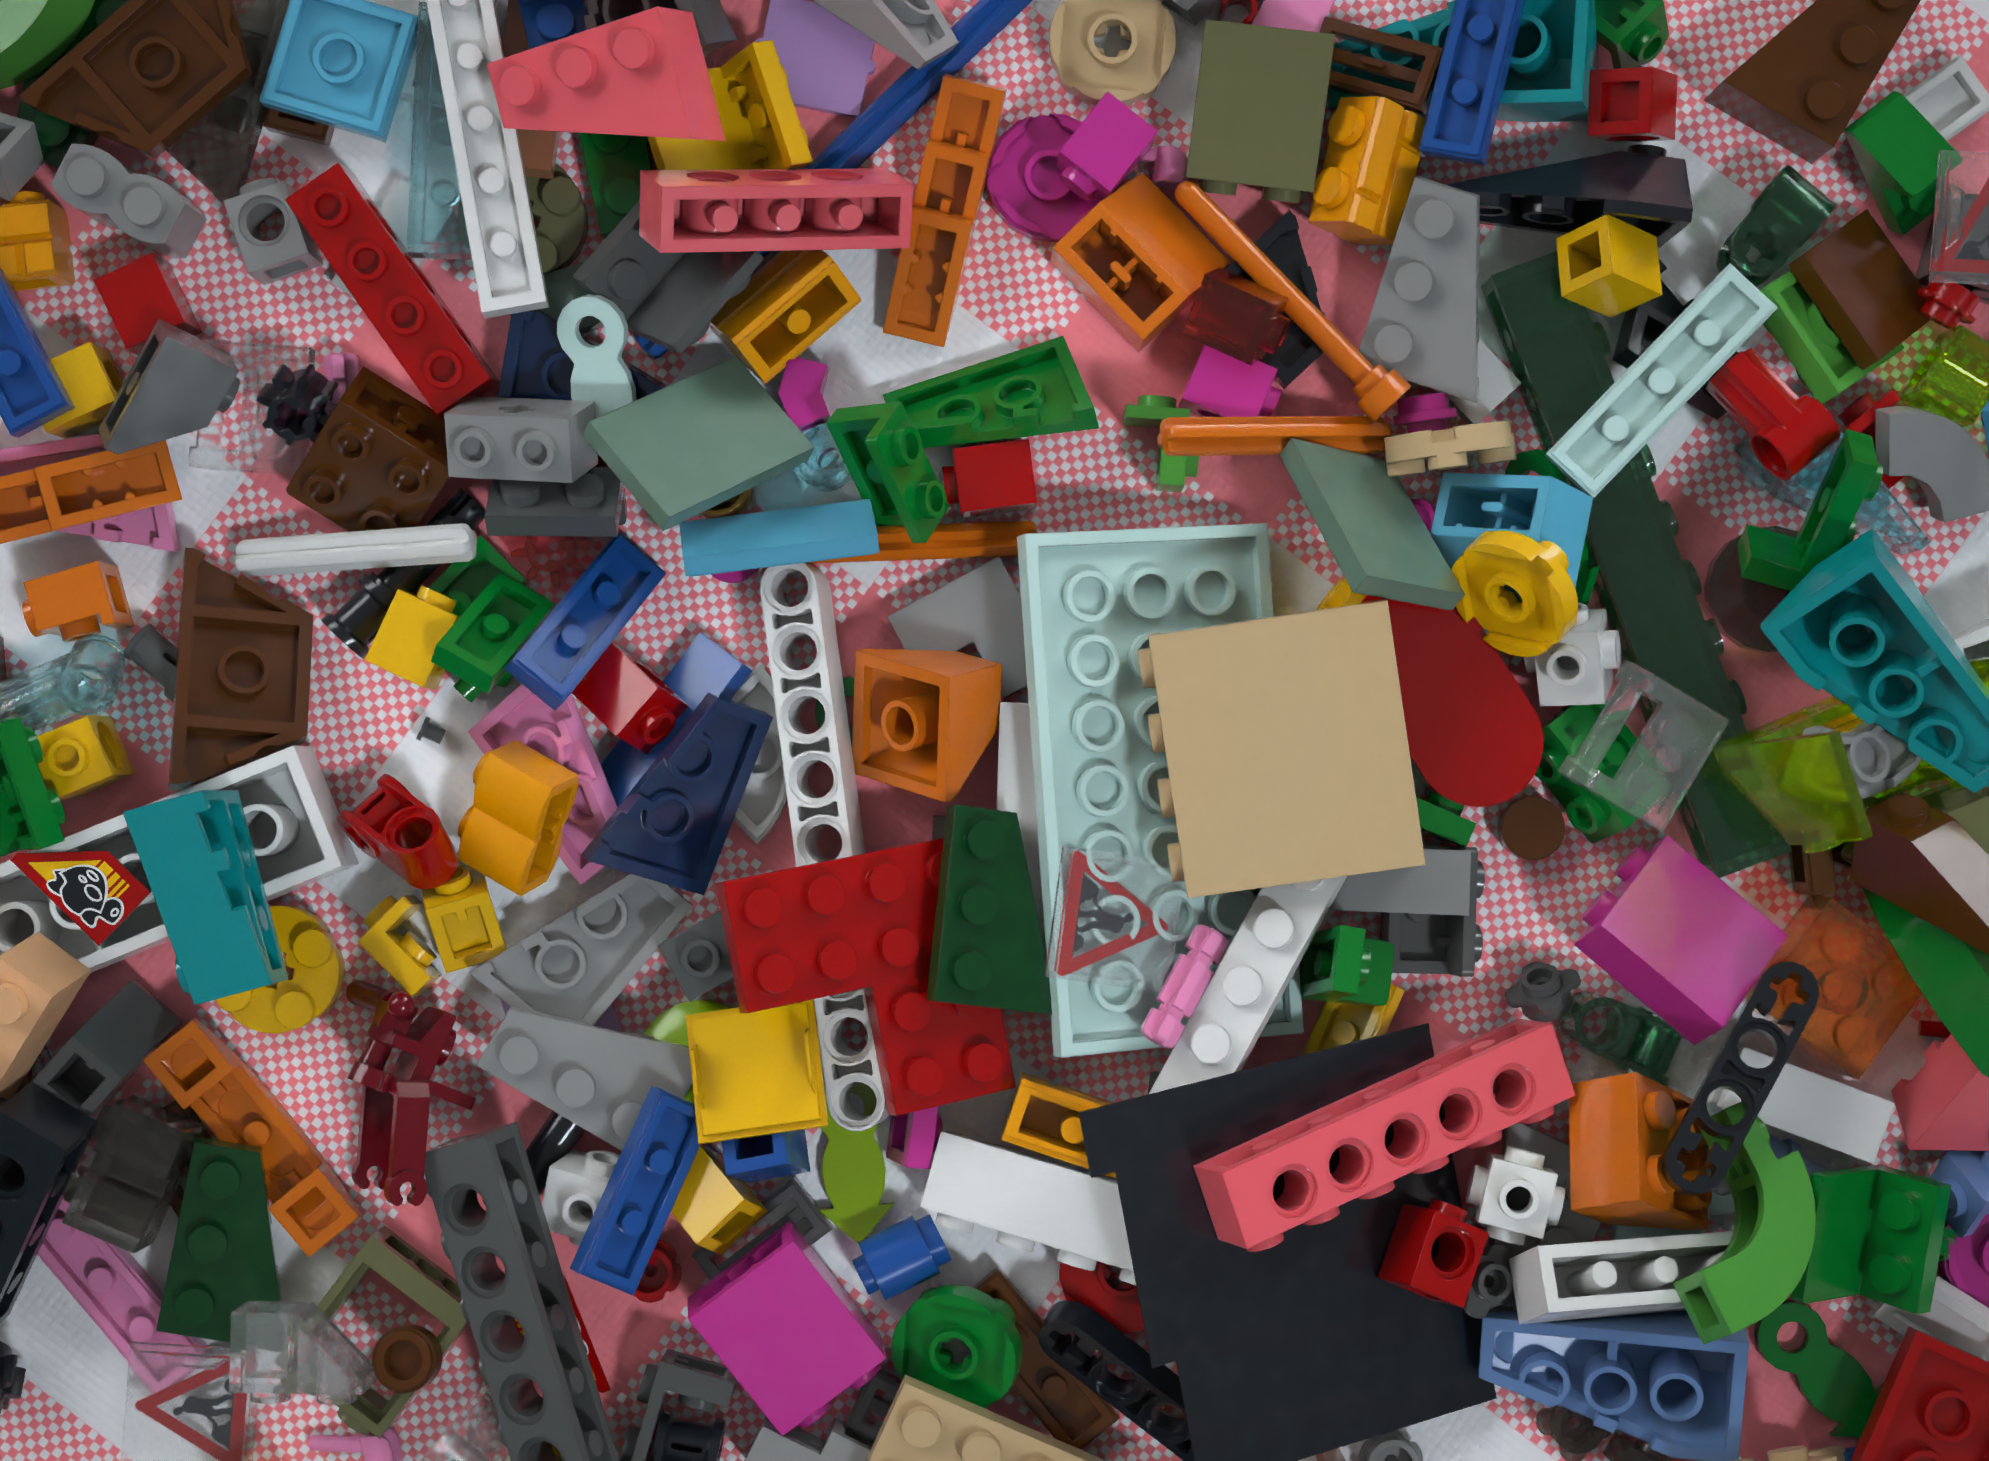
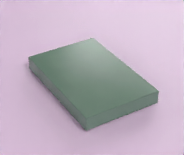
(698, 442)
(1371, 526)

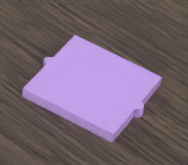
(821, 56)

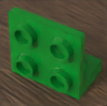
(1875, 1237)

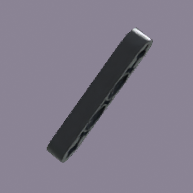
(1747, 1082)
(1131, 1397)

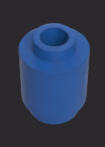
(901, 1256)

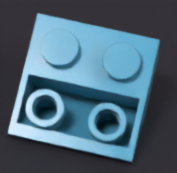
(1514, 503)

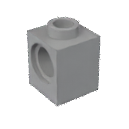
(273, 259)

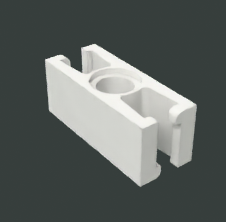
(1818, 1109)

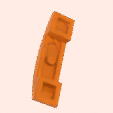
(242, 1110)

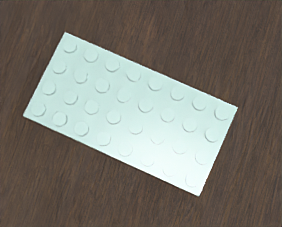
(1096, 778)

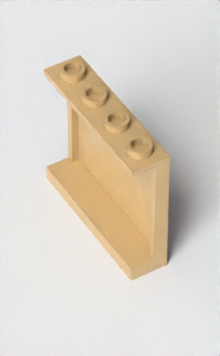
(1283, 749)

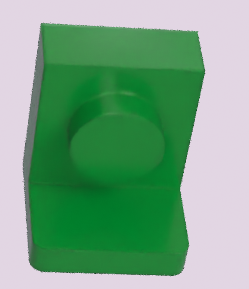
(1631, 30)

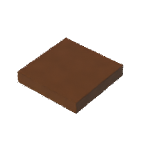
(1862, 289)

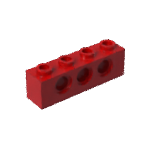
(391, 289)

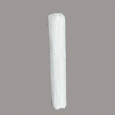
(356, 550)

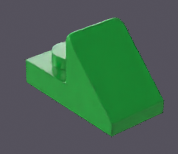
(1898, 160)
(491, 633)
(1346, 967)

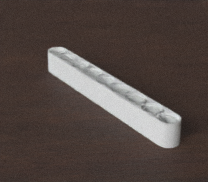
(812, 813)

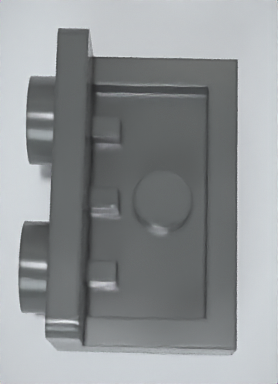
(586, 507)
(1438, 941)

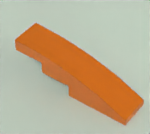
(944, 210)
(85, 490)

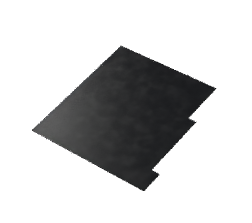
(1298, 1339)

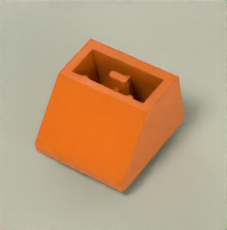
(1137, 260)
(1618, 1149)

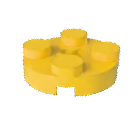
(1536, 574)
(315, 982)

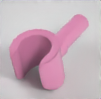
(1169, 166)
(372, 1448)

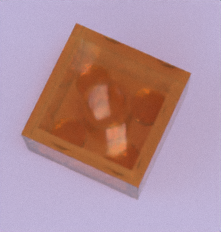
(1859, 982)

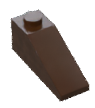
(1926, 867)

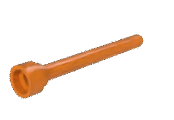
(1374, 385)

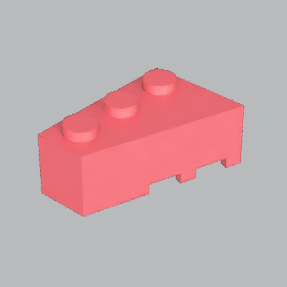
(614, 80)
(1945, 1102)

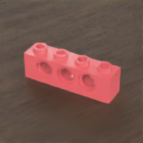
(774, 209)

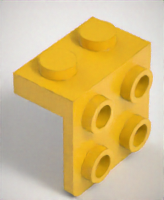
(755, 119)

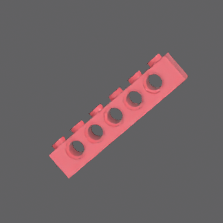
(1242, 1179)

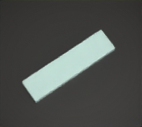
(1661, 381)

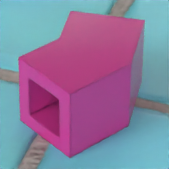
(803, 393)

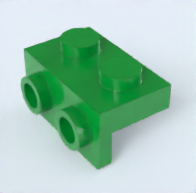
(890, 467)
(27, 808)

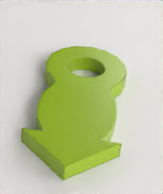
(854, 1173)

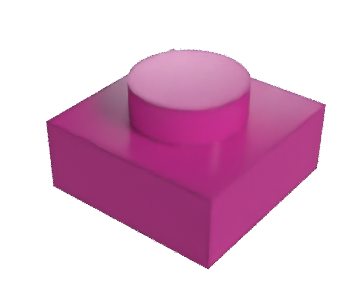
(914, 1138)

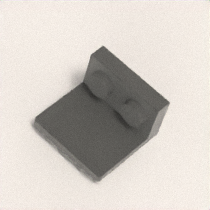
(664, 294)

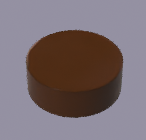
(1531, 828)
(407, 1358)

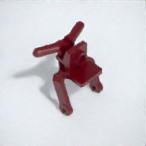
(398, 1102)

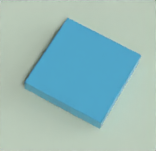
(341, 64)

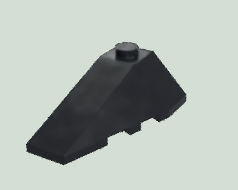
(1560, 197)

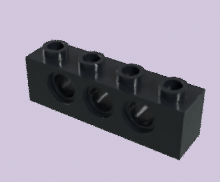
(38, 1156)

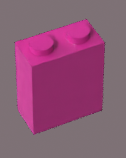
(1679, 938)
(787, 1330)

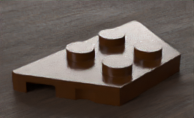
(147, 72)
(236, 675)

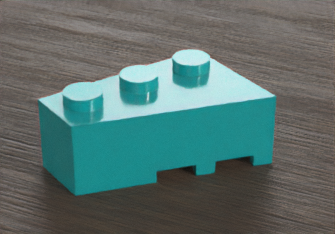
(208, 893)

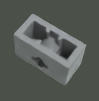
(519, 439)

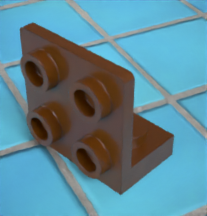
(374, 459)

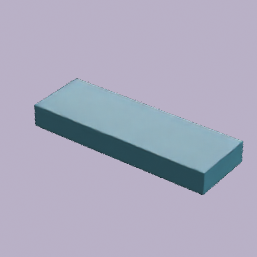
(778, 537)

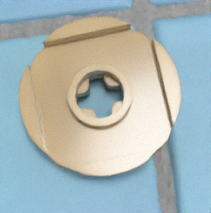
(1130, 75)
(1449, 448)

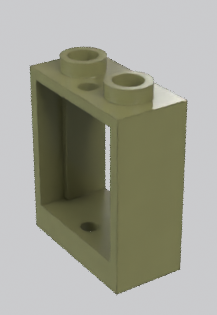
(422, 1283)

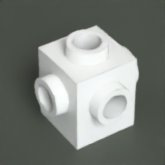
(1580, 664)
(1500, 1174)
(575, 1189)

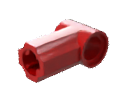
(1782, 427)

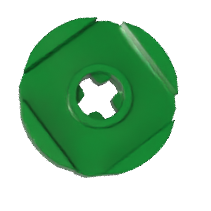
(979, 1322)

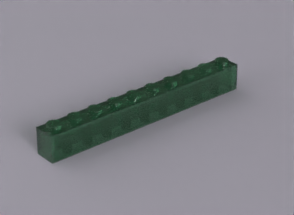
(1631, 538)

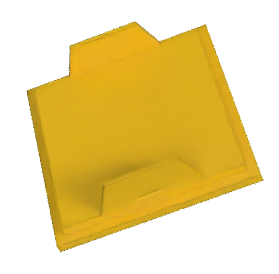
(756, 1072)

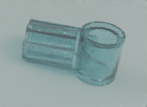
(61, 688)

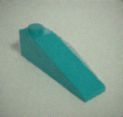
(1547, 67)
(1883, 651)

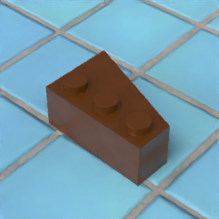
(1814, 73)

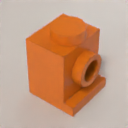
(77, 602)

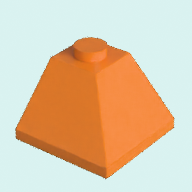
(923, 717)

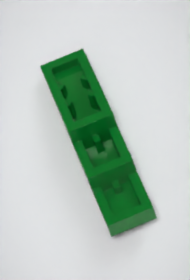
(1947, 973)

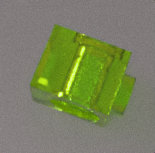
(1952, 377)

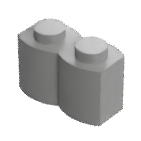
(128, 201)

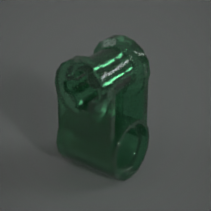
(1776, 225)
(1631, 1039)

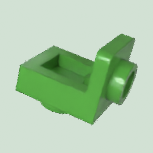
(1150, 413)

